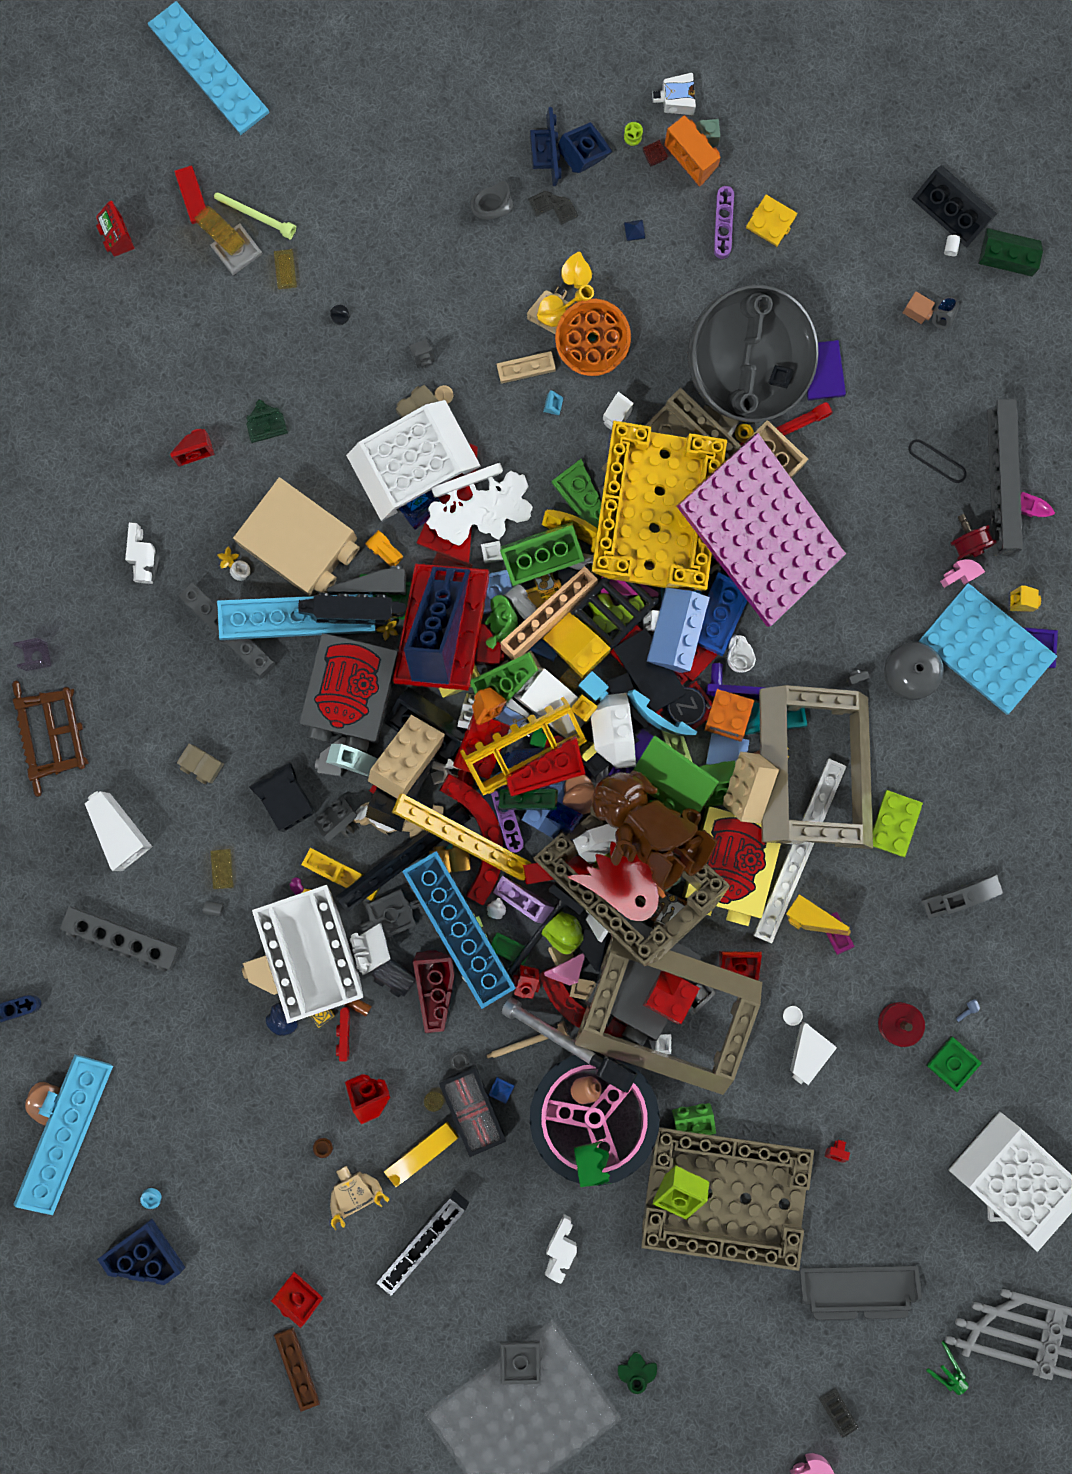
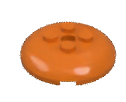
(596, 356)

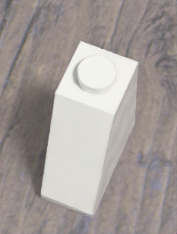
(810, 1054)

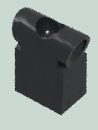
(284, 798)

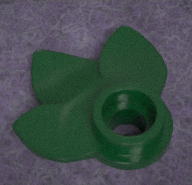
(637, 1370)

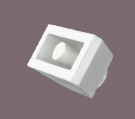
(618, 410)

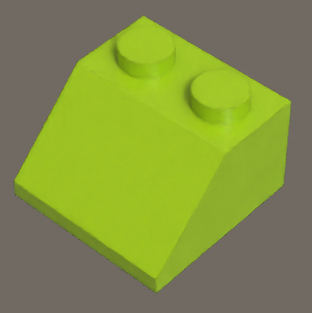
(681, 1192)

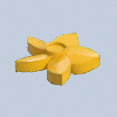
(227, 558)
(388, 629)

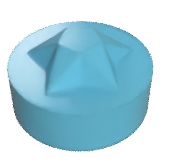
(150, 1198)

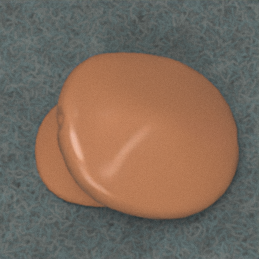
(579, 794)
(36, 1098)

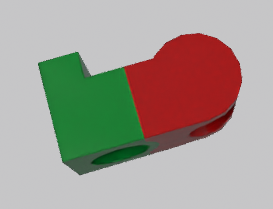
(540, 740)

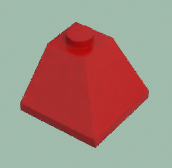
(193, 448)

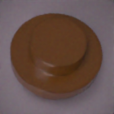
(322, 1147)

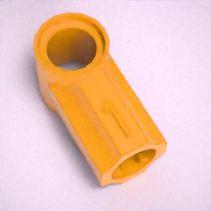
(381, 546)

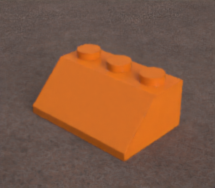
(692, 150)

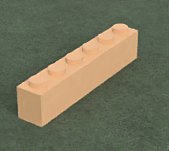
(548, 614)

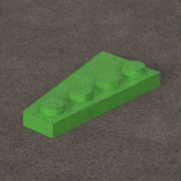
(579, 492)

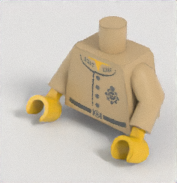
(353, 1194)

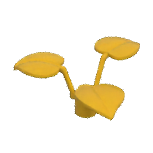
(575, 272)

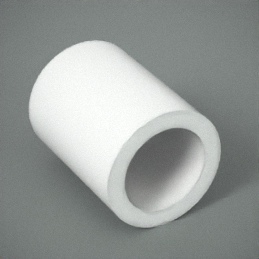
(952, 245)

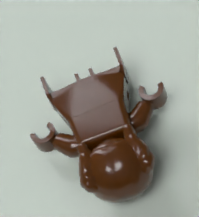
(651, 828)

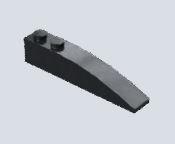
(423, 1242)

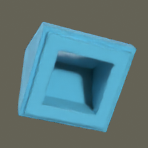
(553, 403)

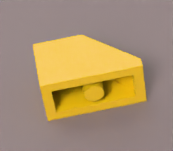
(1024, 599)

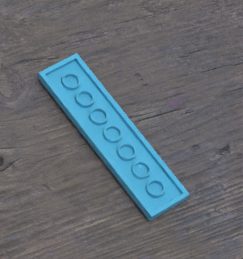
(208, 68)
(275, 619)
(63, 1135)

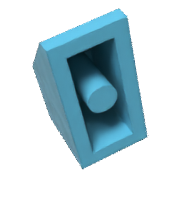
(593, 687)

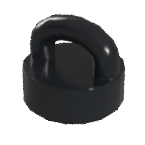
(339, 314)

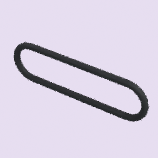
(944, 456)

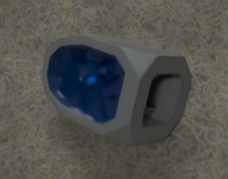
(945, 312)

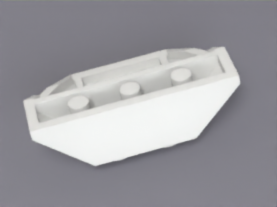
(614, 731)

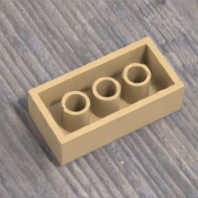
(406, 757)

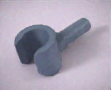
(973, 1008)

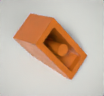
(487, 705)

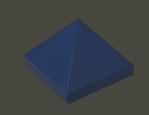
(634, 230)

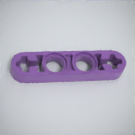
(723, 222)
(502, 817)

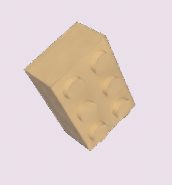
(750, 787)

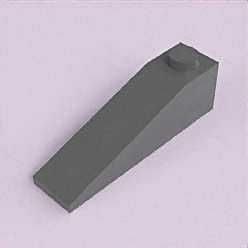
(382, 582)

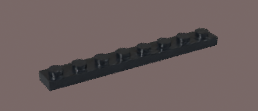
(396, 863)

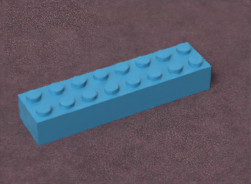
(459, 929)

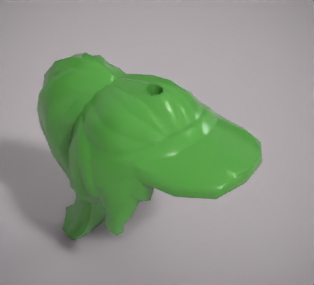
(502, 620)

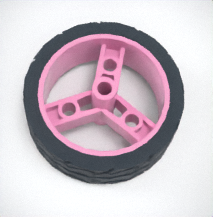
(545, 1109)

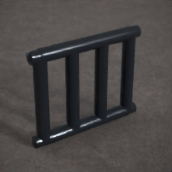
(624, 629)

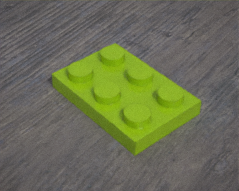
(895, 823)

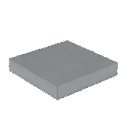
(243, 256)

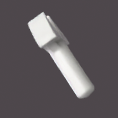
(444, 767)

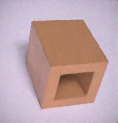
(919, 308)

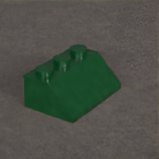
(1011, 252)

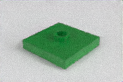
(953, 1064)

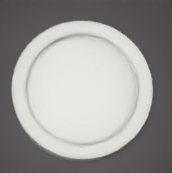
(792, 1015)

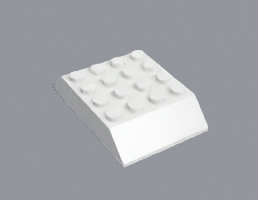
(308, 953)

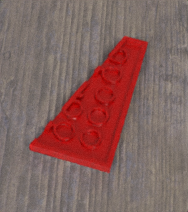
(429, 537)

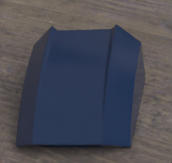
(583, 147)

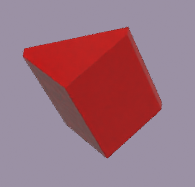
(741, 962)

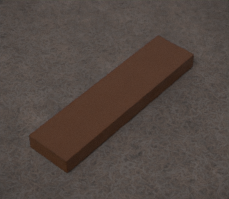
(296, 1369)

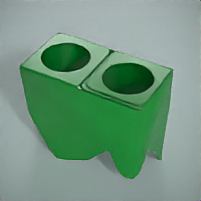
(590, 1163)

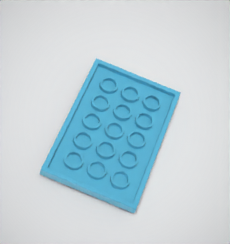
(988, 649)

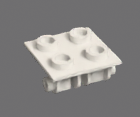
(370, 949)

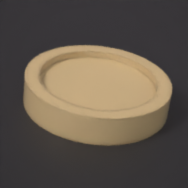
(444, 393)

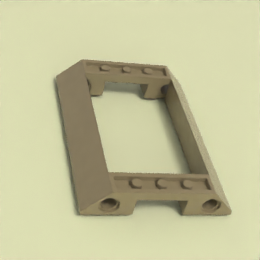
(773, 747)
(707, 882)
(726, 1062)

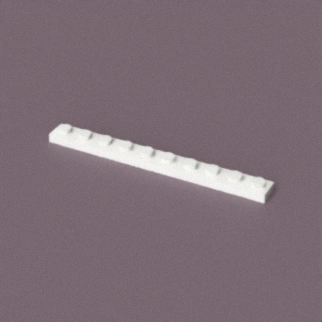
(798, 854)

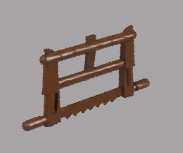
(44, 699)

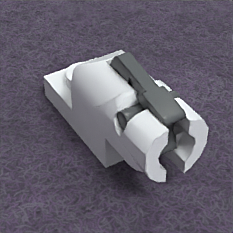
(141, 555)
(562, 1252)

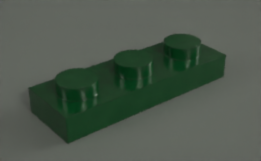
(532, 800)

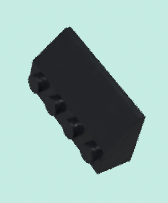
(954, 205)
(414, 704)

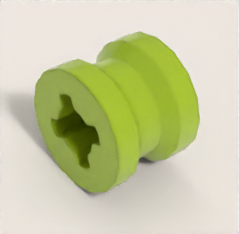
(634, 129)

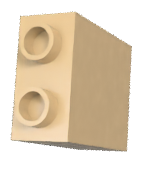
(297, 539)

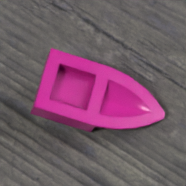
(1035, 506)

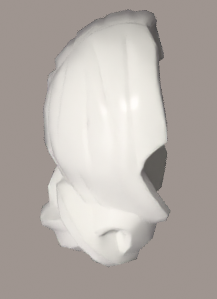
(740, 654)

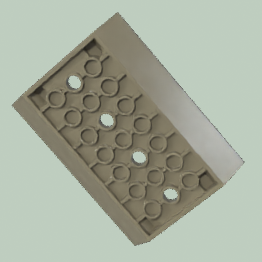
(724, 1226)

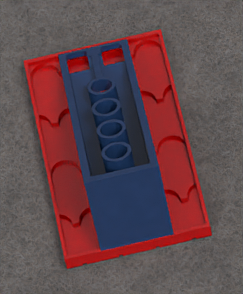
(441, 627)

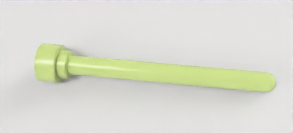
(287, 229)

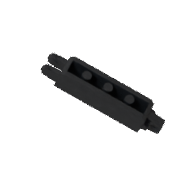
(351, 609)

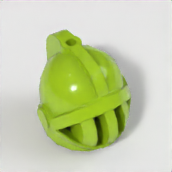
(564, 933)

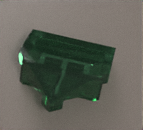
(265, 422)

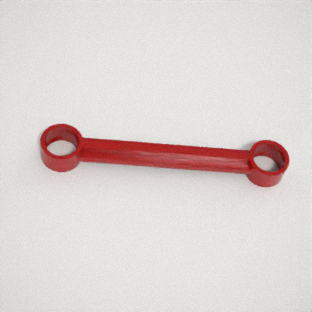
(817, 414)

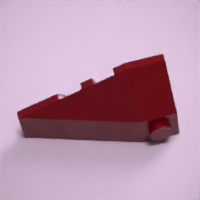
(434, 983)

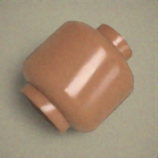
(586, 1090)

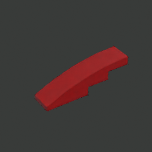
(535, 873)

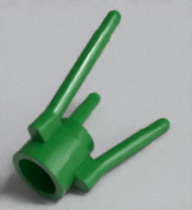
(955, 1381)

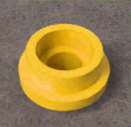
(745, 427)

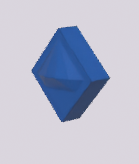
(501, 1090)

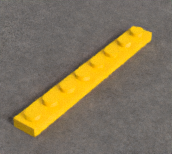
(460, 836)

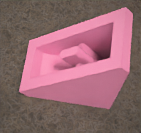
(568, 971)

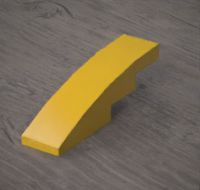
(333, 870)
(421, 1154)

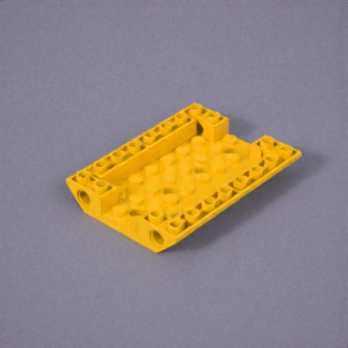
(632, 505)

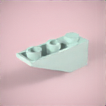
(350, 759)

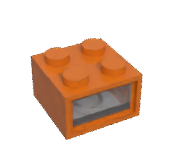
(729, 715)

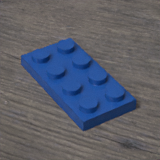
(721, 615)

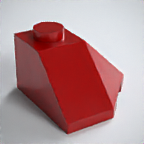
(367, 1097)

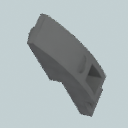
(963, 897)

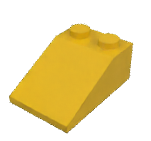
(577, 645)
(812, 918)

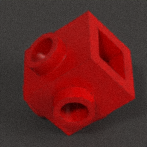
(526, 982)

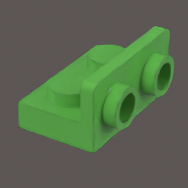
(695, 1119)

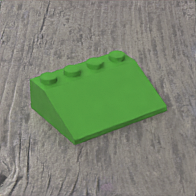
(678, 779)

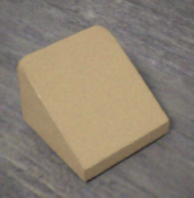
(558, 957)

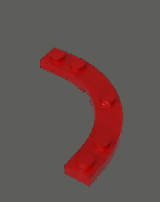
(488, 827)
(569, 1007)

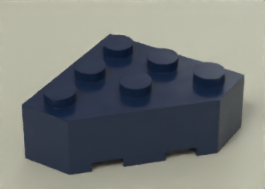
(143, 1257)

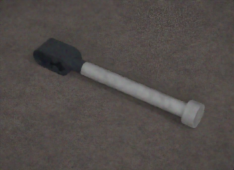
(608, 1067)

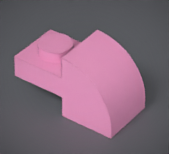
(965, 570)
(816, 1465)

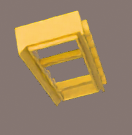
(517, 733)

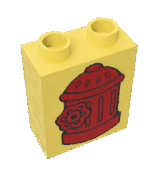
(741, 861)

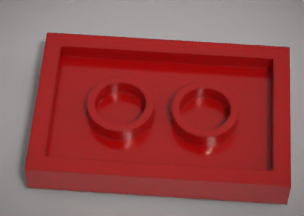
(480, 733)

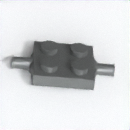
(392, 912)

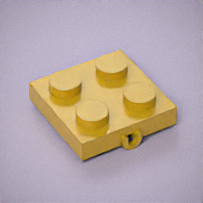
(771, 220)

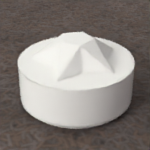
(240, 570)

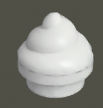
(496, 909)

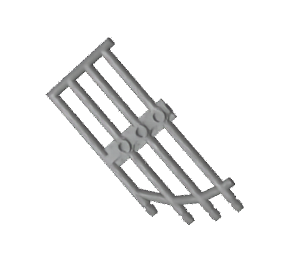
(1048, 1346)

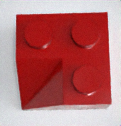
(671, 997)

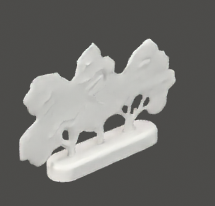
(484, 509)

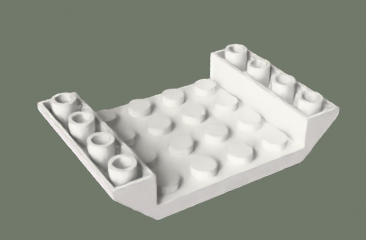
(411, 457)
(1017, 1180)

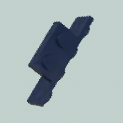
(544, 148)

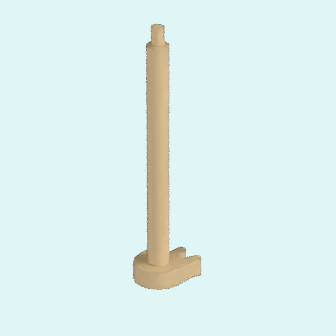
(561, 1027)

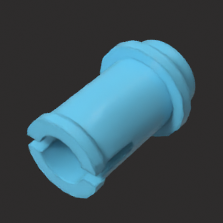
(48, 1104)

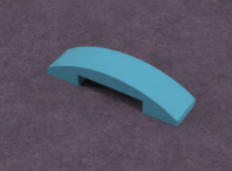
(640, 702)

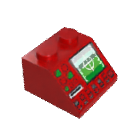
(114, 230)

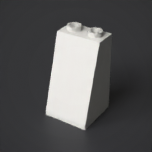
(545, 691)
(116, 831)

